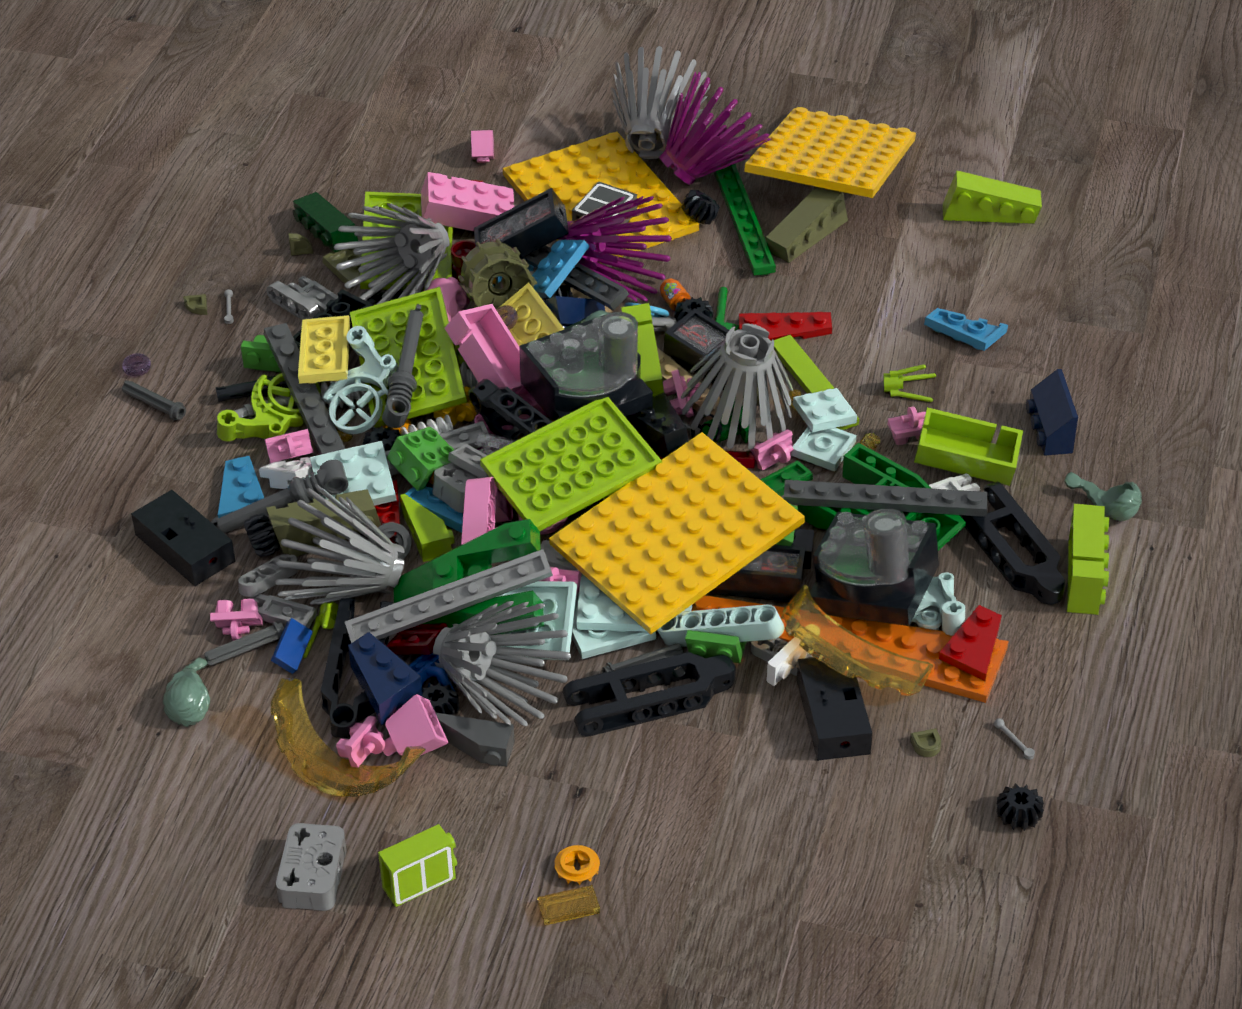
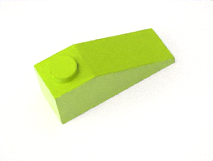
(426, 529)

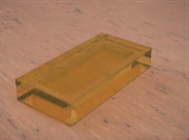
(568, 905)

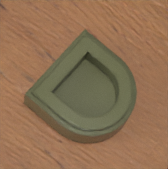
(926, 742)

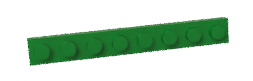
(745, 221)

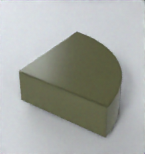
(299, 244)
(196, 304)

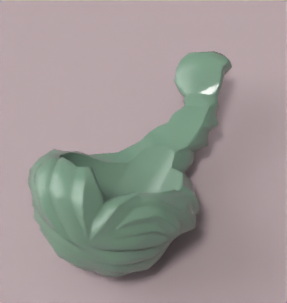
(1119, 501)
(186, 696)

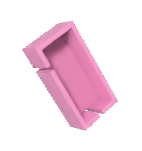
(462, 201)
(487, 346)

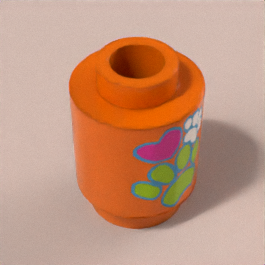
(673, 292)

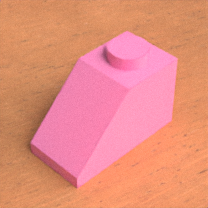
(482, 145)

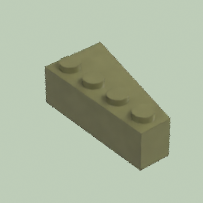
(808, 223)
(284, 530)

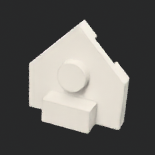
(283, 472)

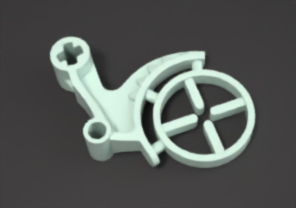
(373, 371)
(941, 594)

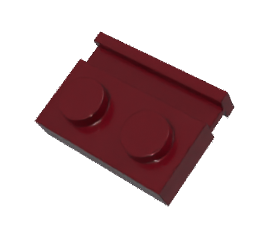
(416, 639)

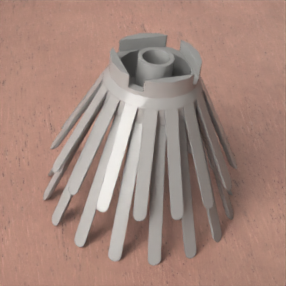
(649, 123)
(412, 247)
(744, 361)
(369, 562)
(472, 653)

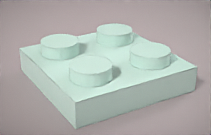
(824, 410)
(824, 447)

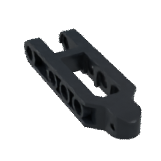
(494, 408)
(1035, 579)
(622, 711)
(343, 715)

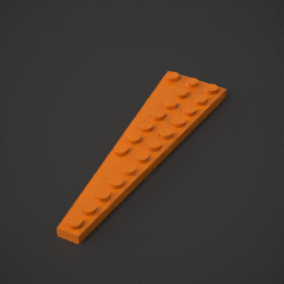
(903, 640)

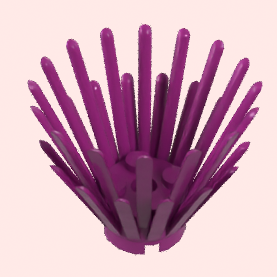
(707, 151)
(596, 230)

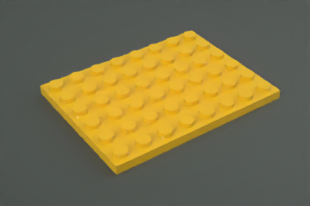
(831, 152)
(607, 160)
(676, 532)

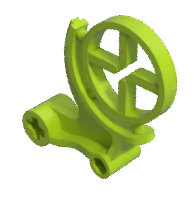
(267, 421)

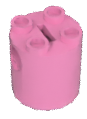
(453, 294)

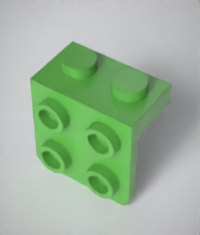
(258, 355)
(419, 455)
(712, 644)

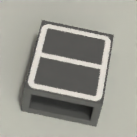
(599, 196)

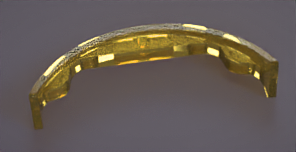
(848, 652)
(315, 760)

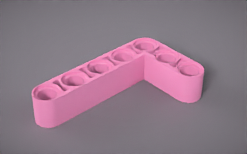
(483, 507)

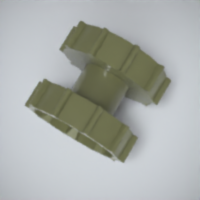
(488, 262)

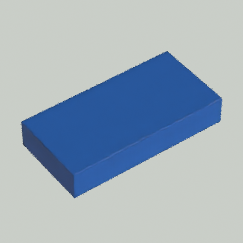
(291, 646)

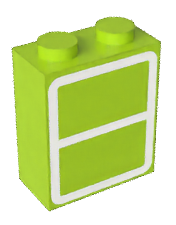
(417, 865)

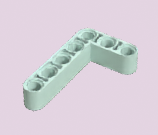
(745, 622)

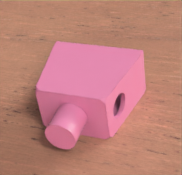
(414, 726)

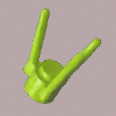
(894, 381)
(326, 619)

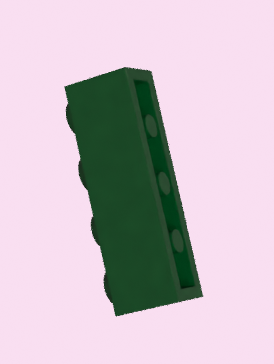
(323, 220)

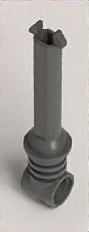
(402, 382)
(330, 477)

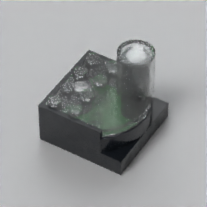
(586, 366)
(875, 566)

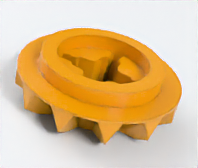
(586, 858)

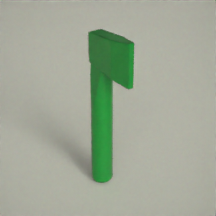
(721, 308)

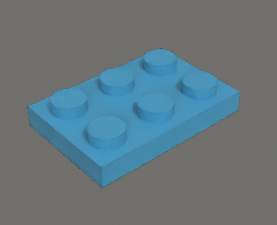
(558, 265)

